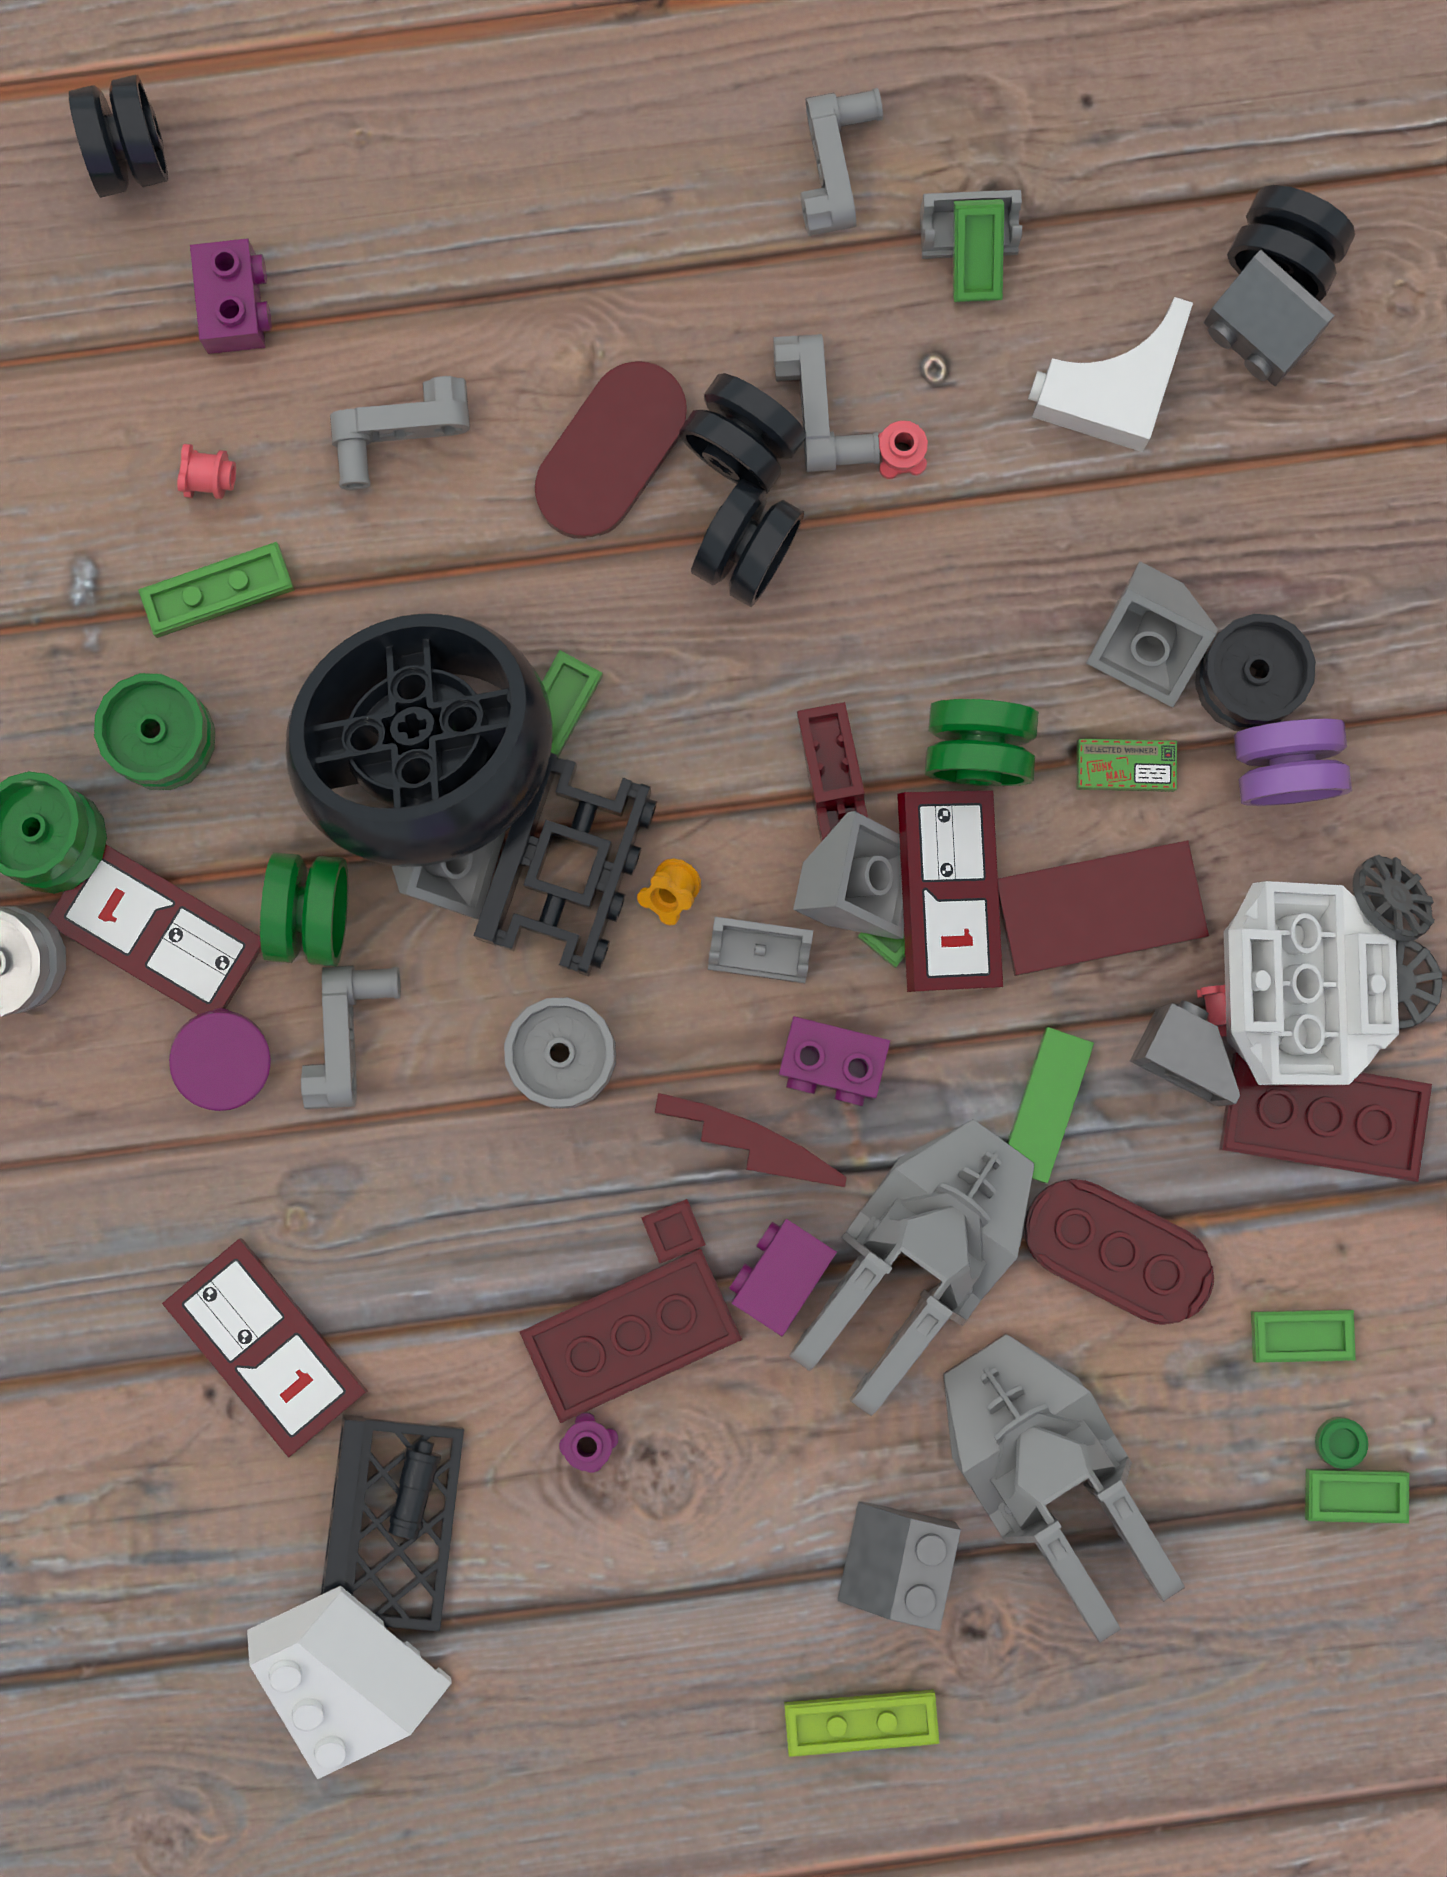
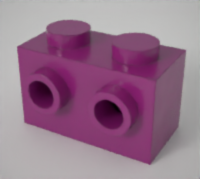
(229, 296)
(833, 1060)

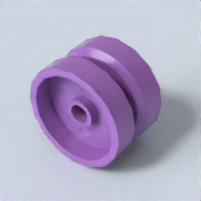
(1292, 762)

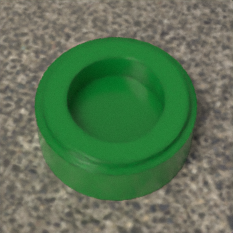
(1341, 1442)

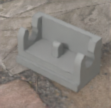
(938, 219)
(760, 950)

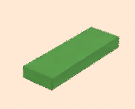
(216, 589)
(1049, 1099)

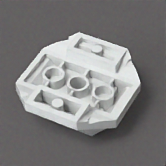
(1308, 985)

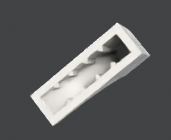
(1114, 396)

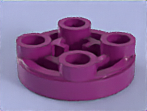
(219, 1060)

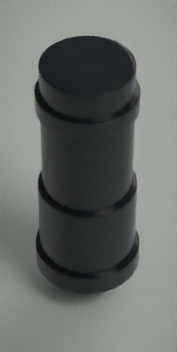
(414, 1489)

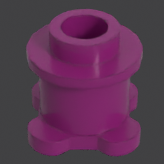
(587, 1427)

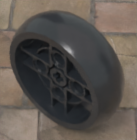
(400, 698)

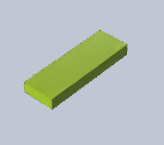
(861, 1723)

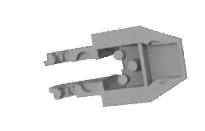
(952, 1211)
(1029, 1436)

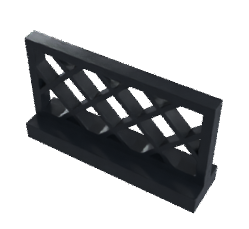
(348, 1510)

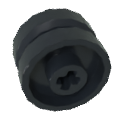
(116, 136)
(1297, 233)
(742, 432)
(741, 539)
(1278, 655)

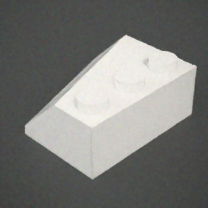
(341, 1679)

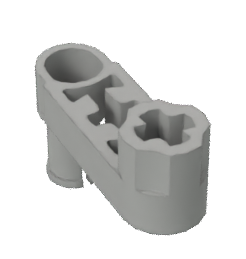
(833, 204)
(804, 360)
(440, 415)
(335, 1081)

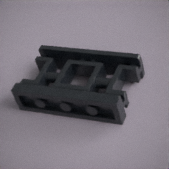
(528, 851)

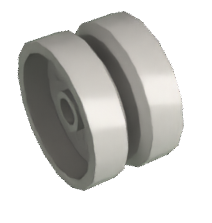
(29, 959)
(530, 1048)

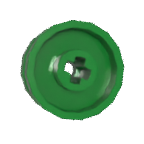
(981, 742)
(129, 744)
(48, 833)
(304, 909)

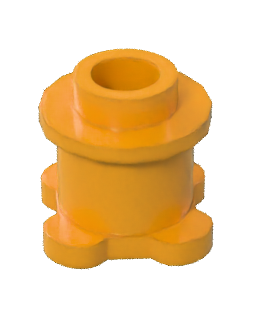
(671, 890)

